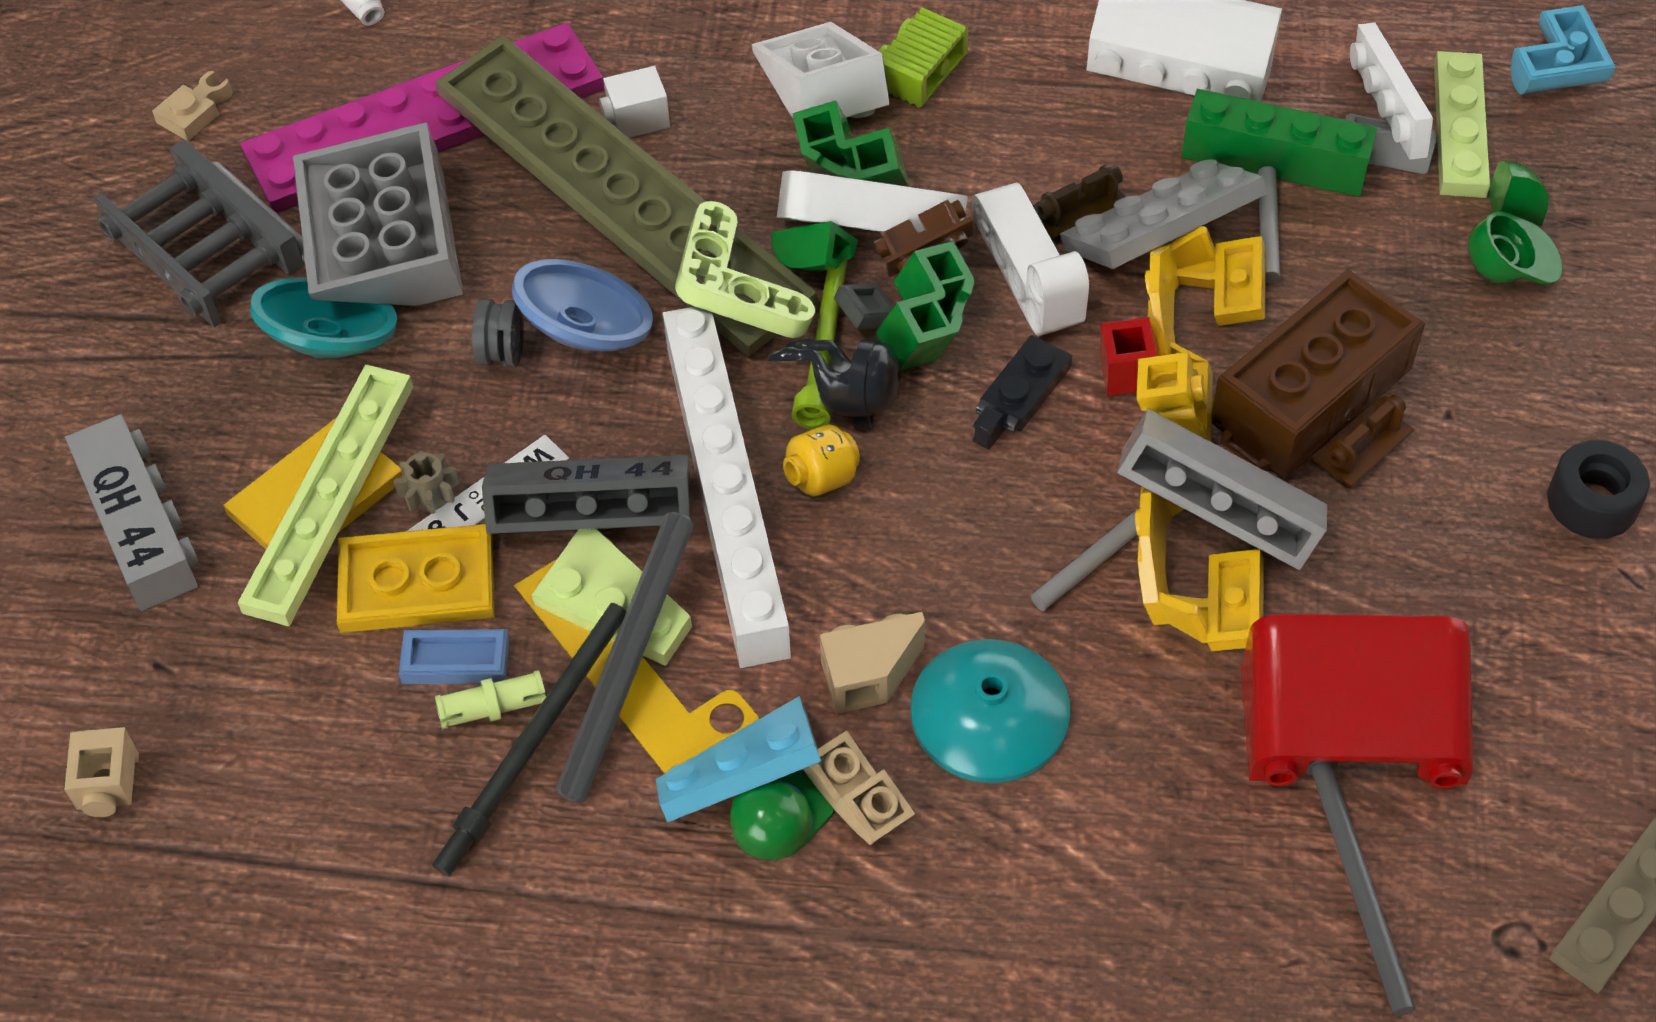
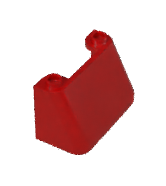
(1358, 694)

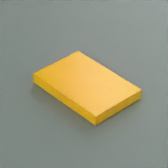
(265, 501)
(415, 578)

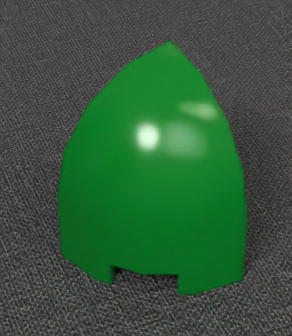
(1519, 192)
(813, 246)

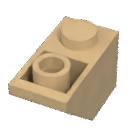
(870, 659)

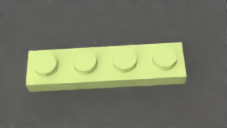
(1461, 124)

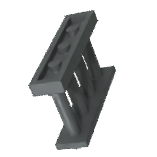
(217, 196)

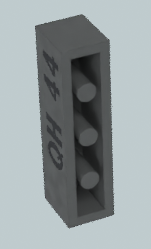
(585, 493)

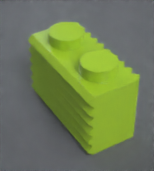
(923, 55)

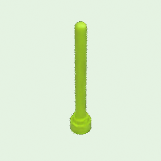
(807, 406)

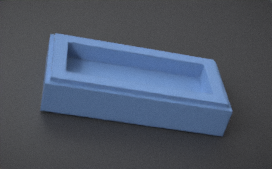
(454, 656)

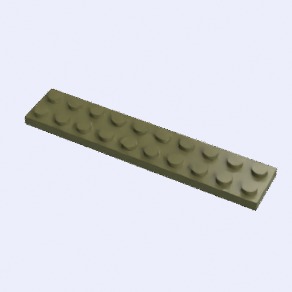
(600, 172)

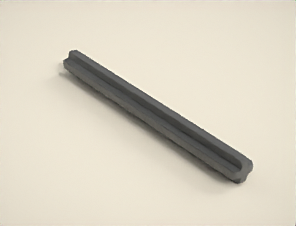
(624, 658)

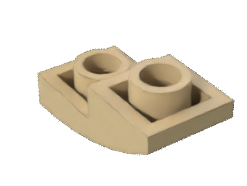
(856, 792)

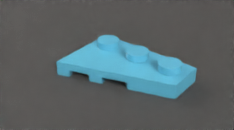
(747, 759)

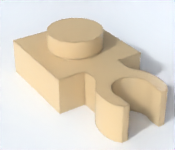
(191, 110)

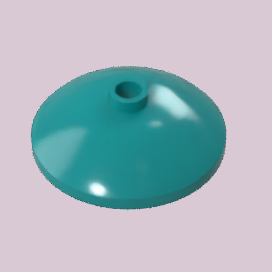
(317, 326)
(986, 734)

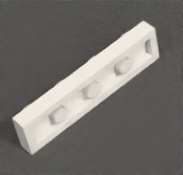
(1392, 91)

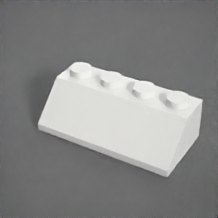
(1186, 44)

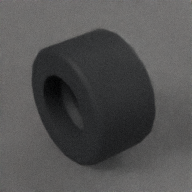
(1607, 466)

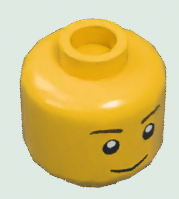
(821, 460)

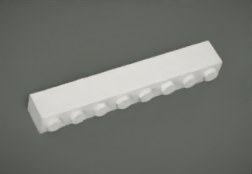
(727, 489)

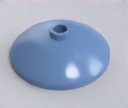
(581, 305)

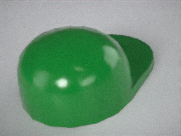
(1513, 249)
(779, 816)

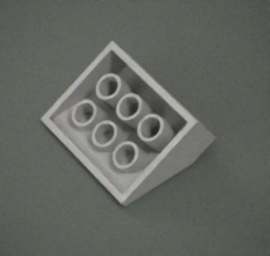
(377, 220)

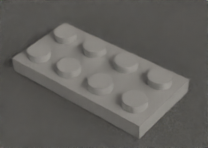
(1163, 213)

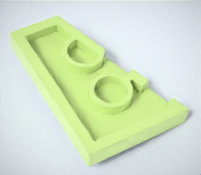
(591, 577)

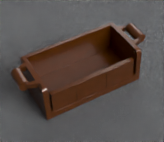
(1315, 374)

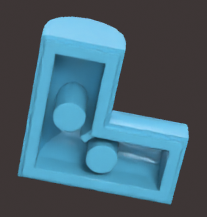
(1569, 59)

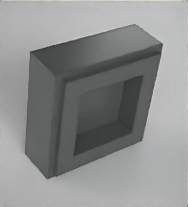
(864, 304)

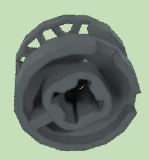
(497, 333)

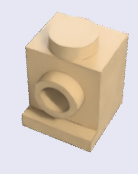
(100, 770)

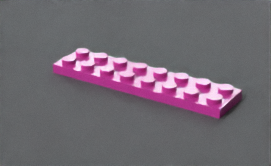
(400, 107)

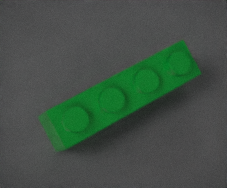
(1296, 143)

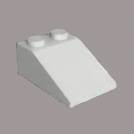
(824, 67)

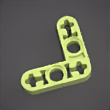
(789, 309)

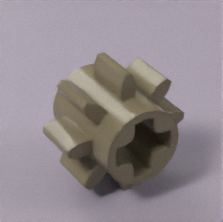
(426, 482)

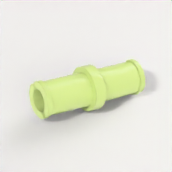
(490, 699)

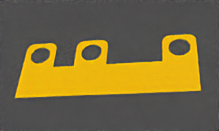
(650, 707)

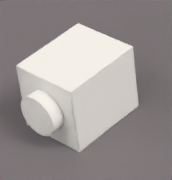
(635, 102)

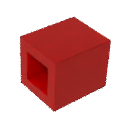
(1119, 353)

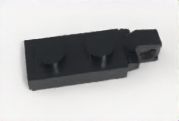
(1020, 390)

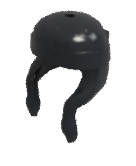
(852, 387)

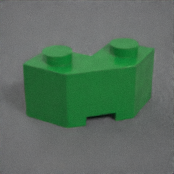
(832, 151)
(934, 296)

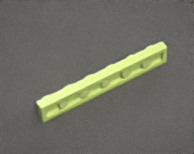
(325, 496)

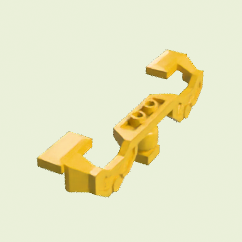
(1180, 389)

